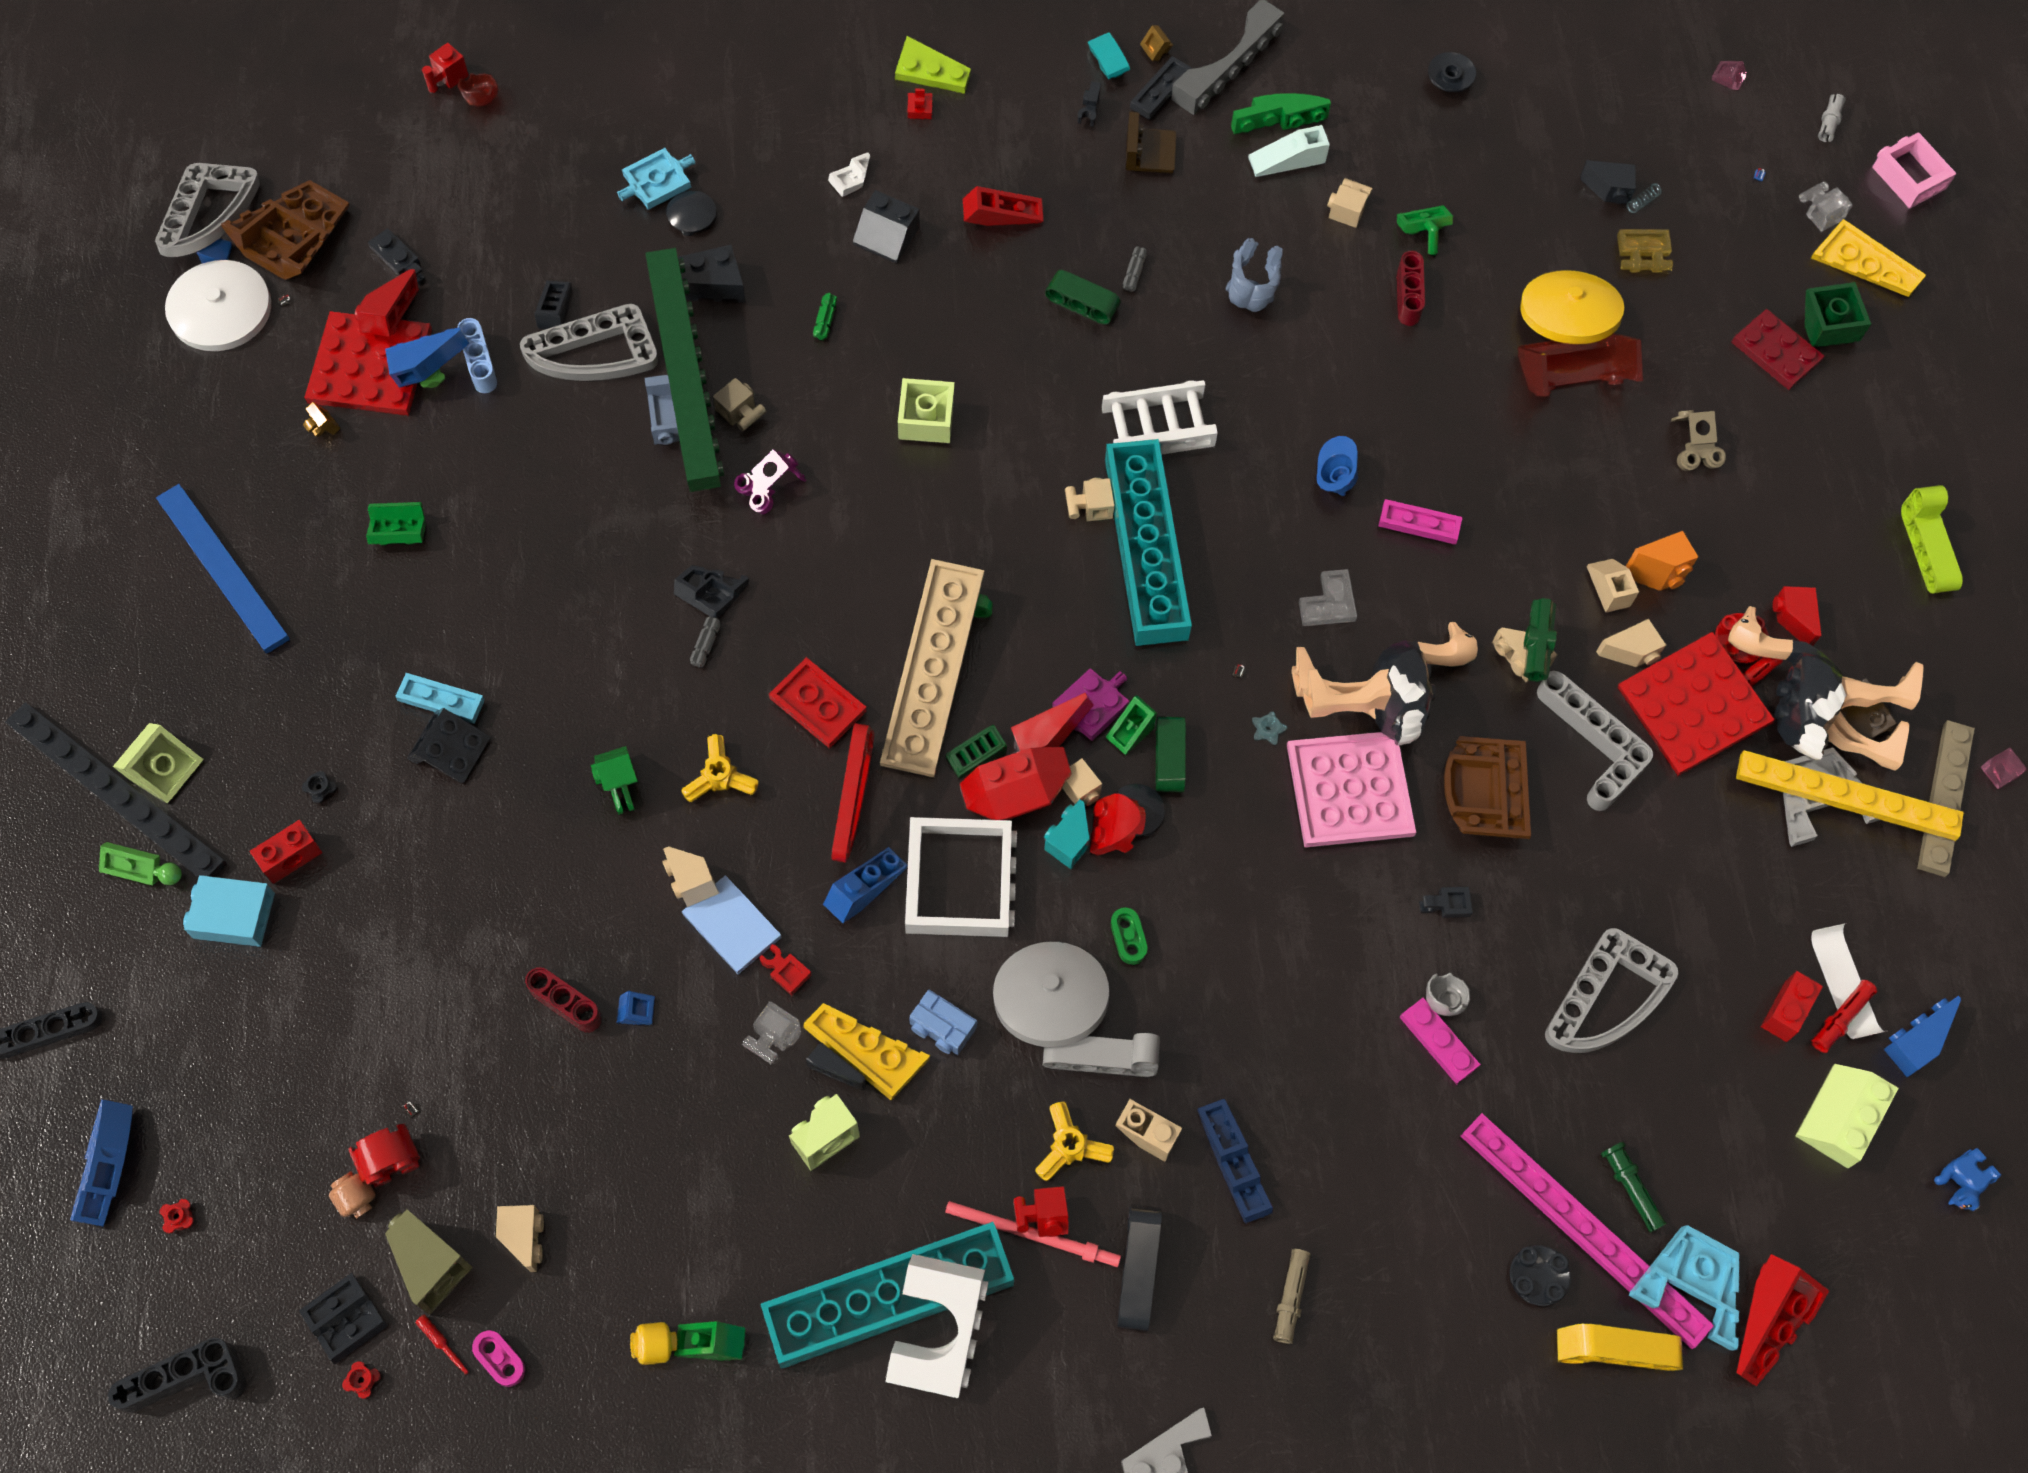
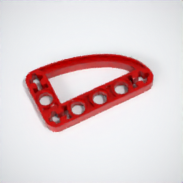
(853, 791)

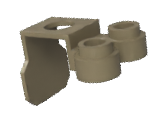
(1701, 445)

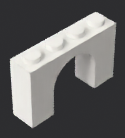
(959, 1290)

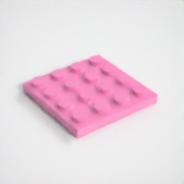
(1350, 789)

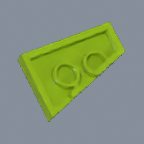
(930, 68)

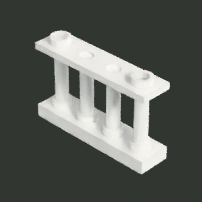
(1176, 438)

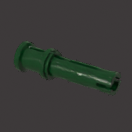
(1628, 1174)

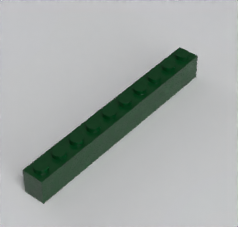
(683, 370)

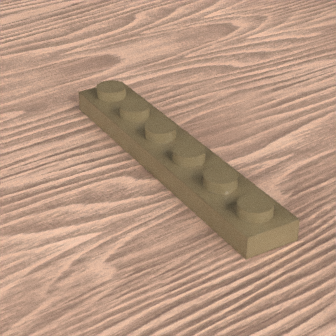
(1947, 792)

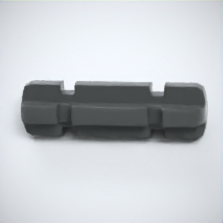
(1134, 269)
(705, 642)

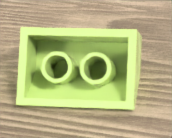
(1846, 1113)

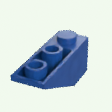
(422, 357)
(863, 885)
(1924, 1041)

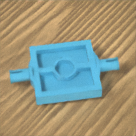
(656, 178)

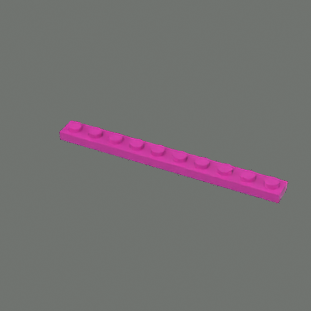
(1581, 1226)

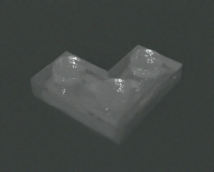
(1335, 605)

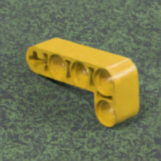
(1619, 1346)

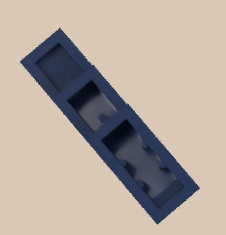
(1235, 1161)

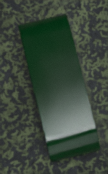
(1082, 297)
(1170, 754)

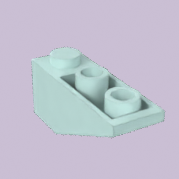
(1294, 151)

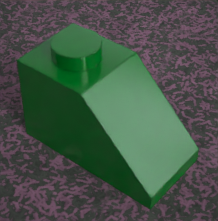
(710, 1341)

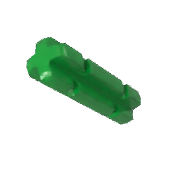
(825, 316)

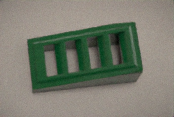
(971, 744)

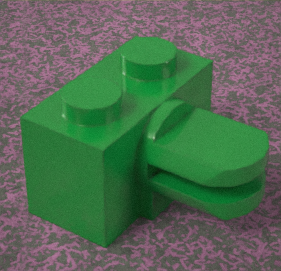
(615, 771)

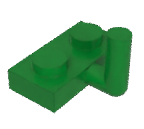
(1426, 219)

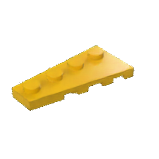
(1867, 259)
(878, 1058)

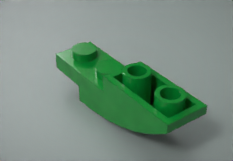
(1287, 109)

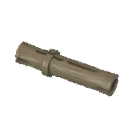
(1293, 1290)

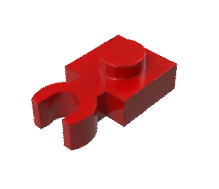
(787, 972)

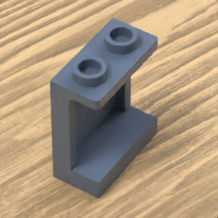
(661, 409)

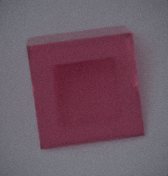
(1730, 74)

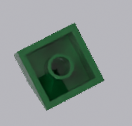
(1835, 315)

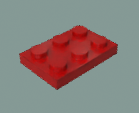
(818, 702)

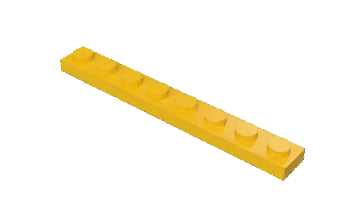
(1850, 795)

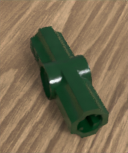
(1540, 640)

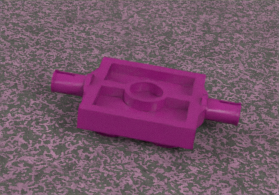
(1105, 697)

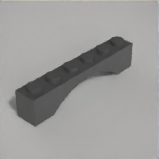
(1199, 85)

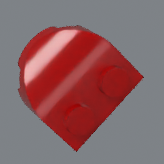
(1116, 824)

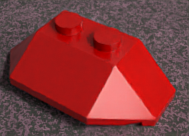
(1016, 783)

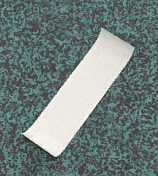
(1842, 977)

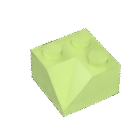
(926, 410)
(826, 1133)

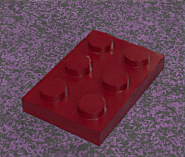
(1777, 349)

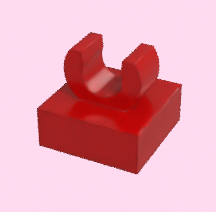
(919, 105)

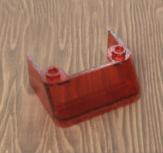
(1561, 363)

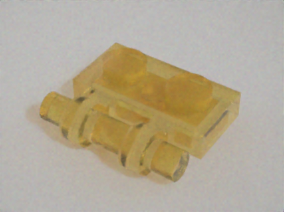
(1645, 243)

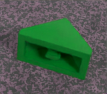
(1132, 725)

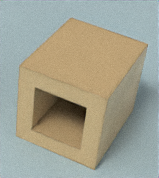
(1082, 784)

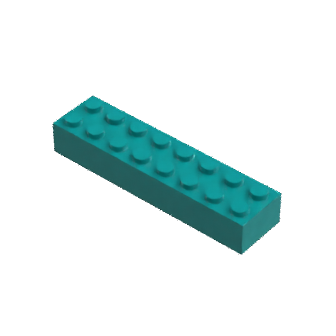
(1147, 543)
(873, 1298)

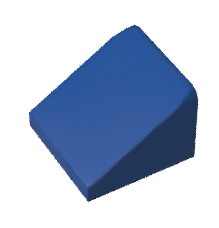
(216, 251)
(635, 1008)

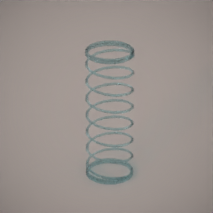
(1641, 206)

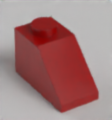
(1799, 613)

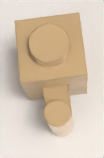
(1349, 202)
(1095, 499)

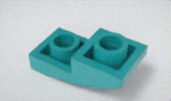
(1109, 56)

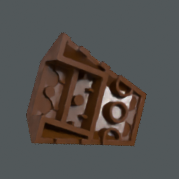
(288, 230)

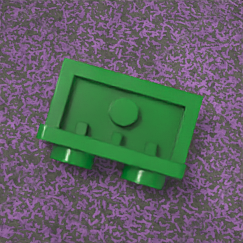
(396, 523)

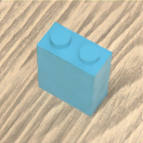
(229, 911)

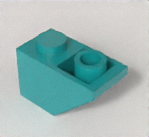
(1070, 837)

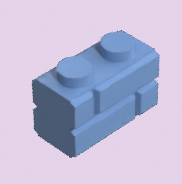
(942, 1023)

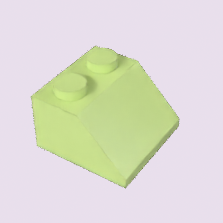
(158, 762)

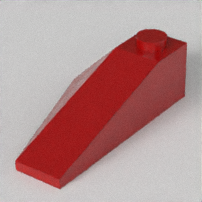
(1779, 1306)

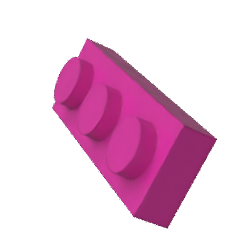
(1420, 521)
(1439, 1041)

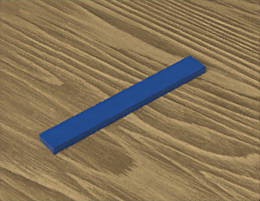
(223, 569)

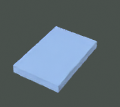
(732, 926)

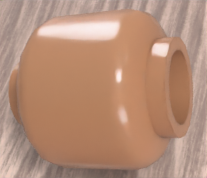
(351, 1195)

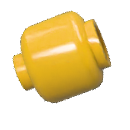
(653, 1343)

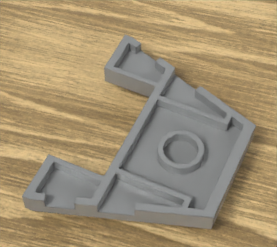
(1796, 808)
(1165, 1451)

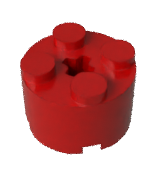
(384, 1155)

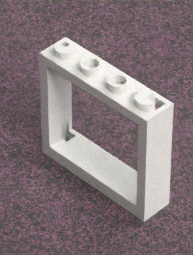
(960, 926)

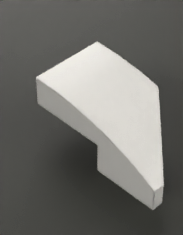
(851, 177)

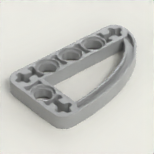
(239, 179)
(636, 365)
(1622, 954)

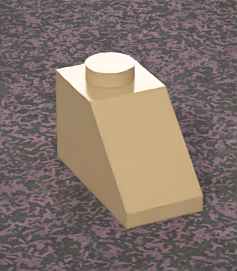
(1634, 645)

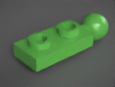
(136, 865)

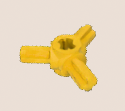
(723, 781)
(1060, 1154)

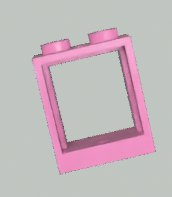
(1899, 179)

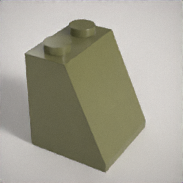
(425, 1261)

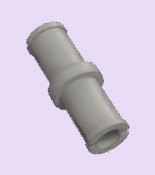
(1831, 117)

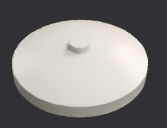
(218, 305)

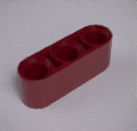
(1410, 288)
(554, 990)

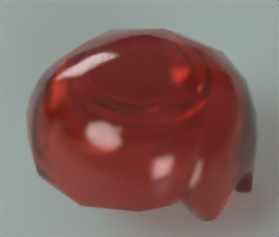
(478, 89)

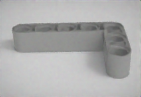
(1599, 736)

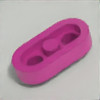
(499, 1359)

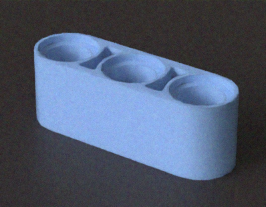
(478, 365)

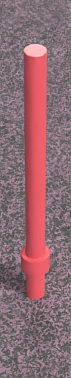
(1089, 1251)

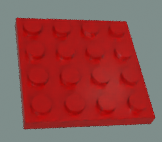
(354, 367)
(1695, 703)

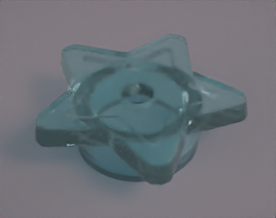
(1268, 721)

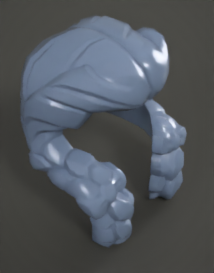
(1249, 293)

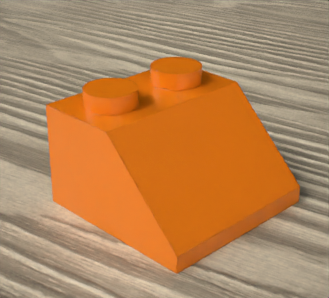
(1663, 562)

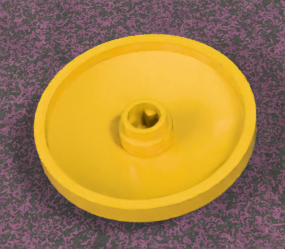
(1572, 307)

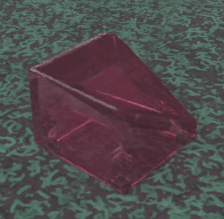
(2004, 768)

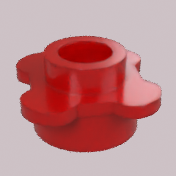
(183, 1221)
(352, 1383)

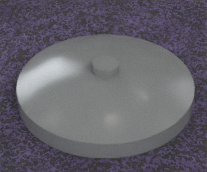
(1051, 994)

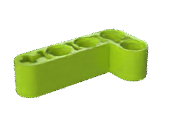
(1930, 540)

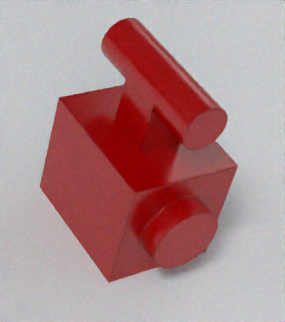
(447, 67)
(1048, 1212)

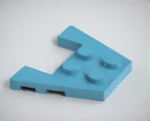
(1704, 1271)

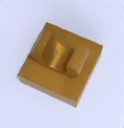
(1156, 43)
(320, 421)

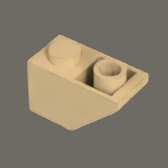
(1613, 584)
(1510, 645)
(691, 875)
(1148, 1129)
(518, 1232)

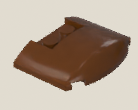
(1488, 787)

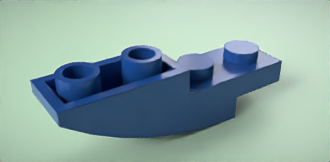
(104, 1162)

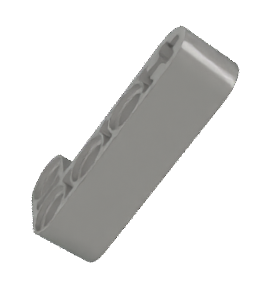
(1107, 1055)

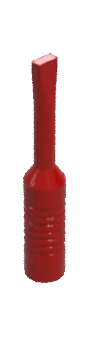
(438, 1340)

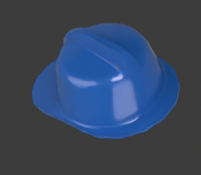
(1338, 465)

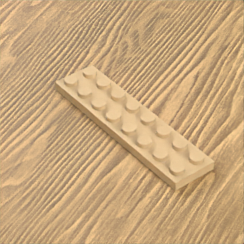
(932, 668)

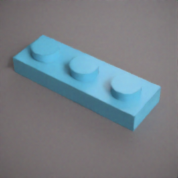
(435, 696)

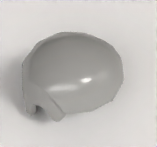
(1447, 995)

